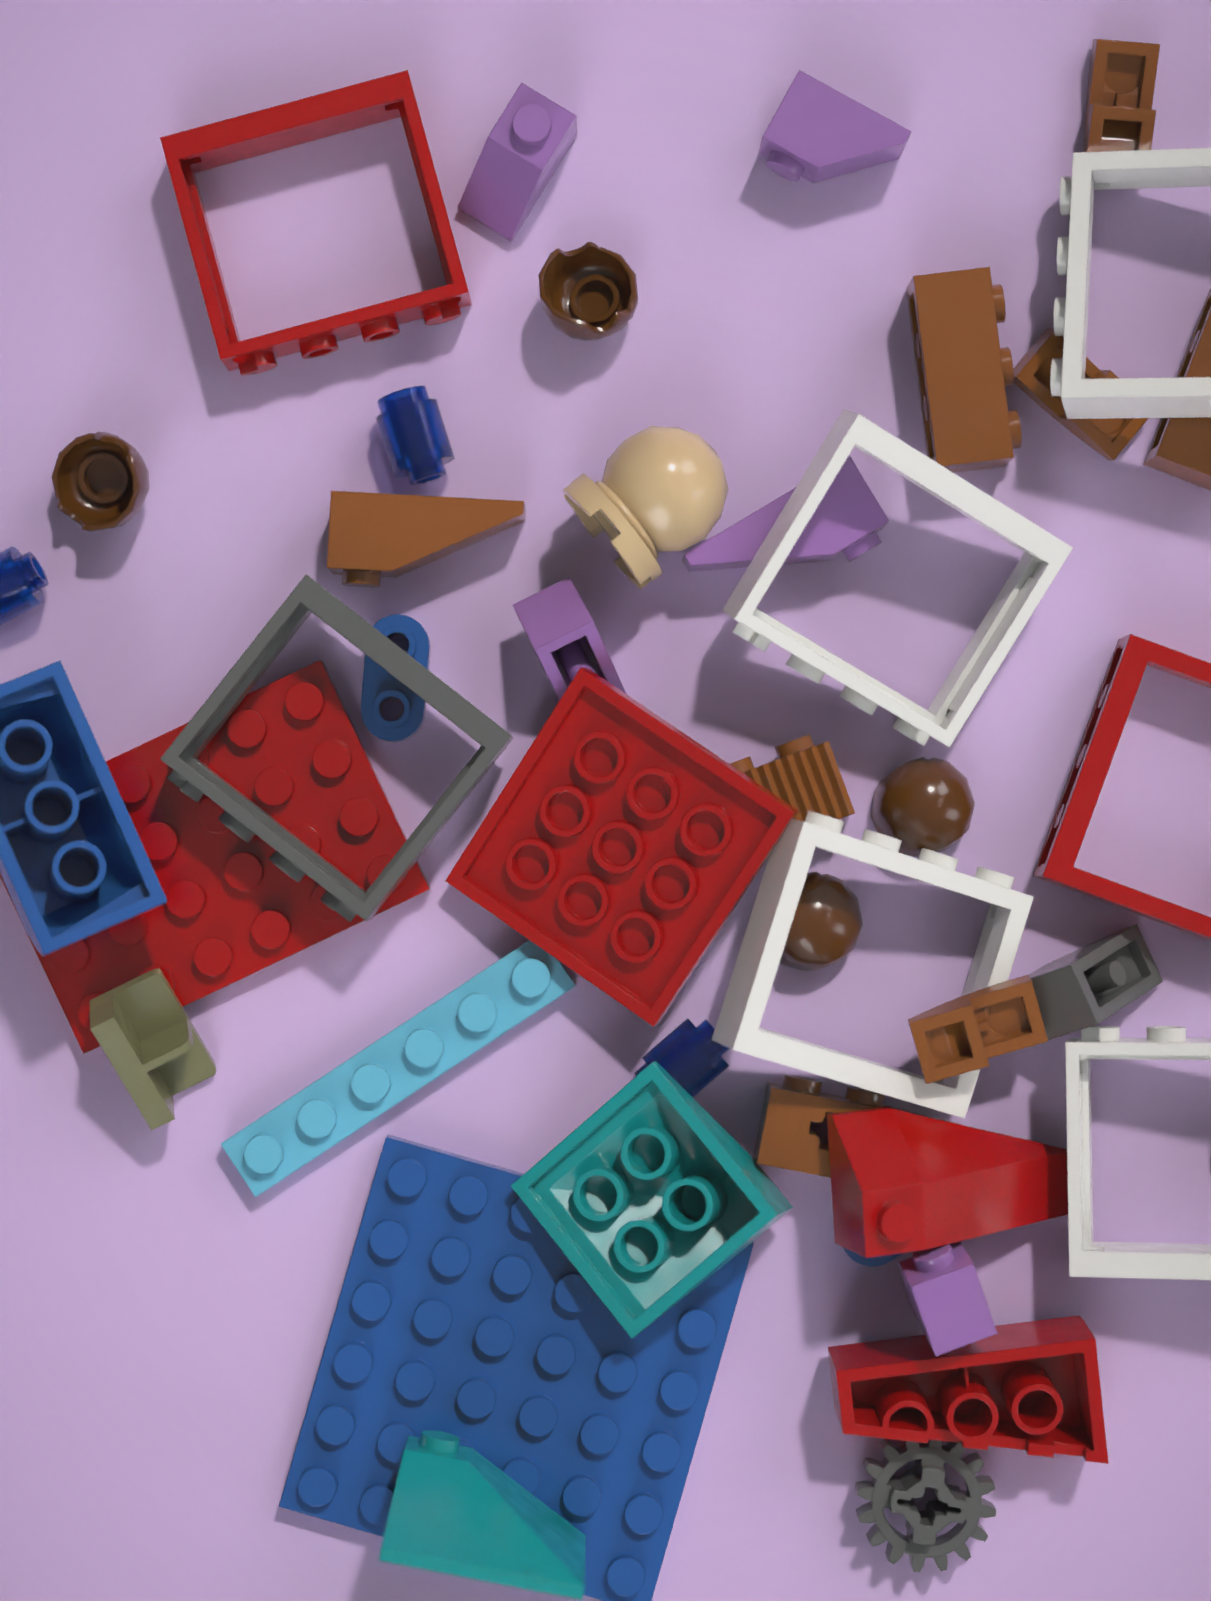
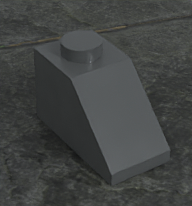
(1094, 982)

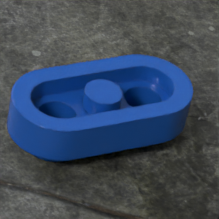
(381, 685)

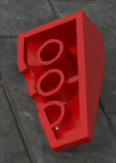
(933, 1182)

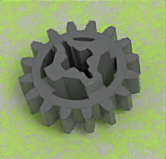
(923, 1525)

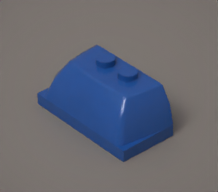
(63, 824)

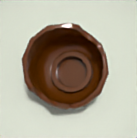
(588, 291)
(100, 481)
(923, 805)
(823, 924)

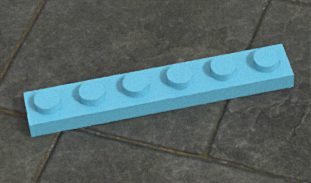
(396, 1066)

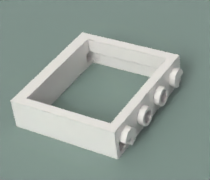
(1116, 396)
(993, 638)
(770, 927)
(1119, 1258)

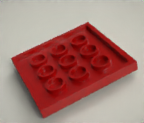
(620, 846)

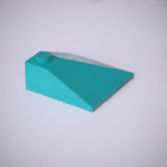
(650, 1198)
(477, 1523)

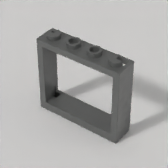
(248, 819)

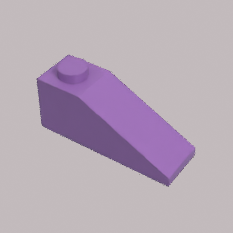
(841, 524)

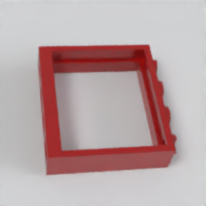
(287, 127)
(1088, 776)

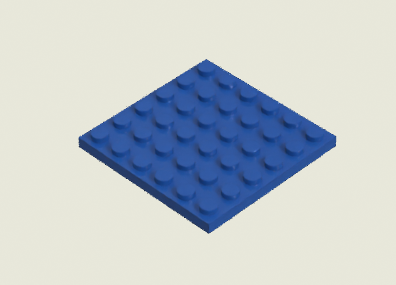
(488, 1332)

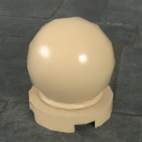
(654, 497)

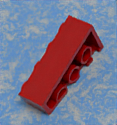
(1014, 1390)

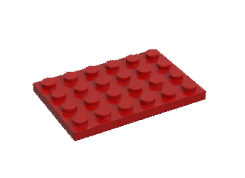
(226, 901)

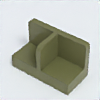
(150, 1043)

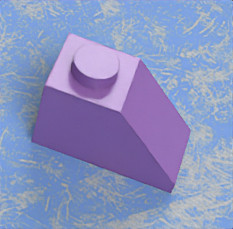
(827, 134)
(518, 161)
(564, 636)
(947, 1297)

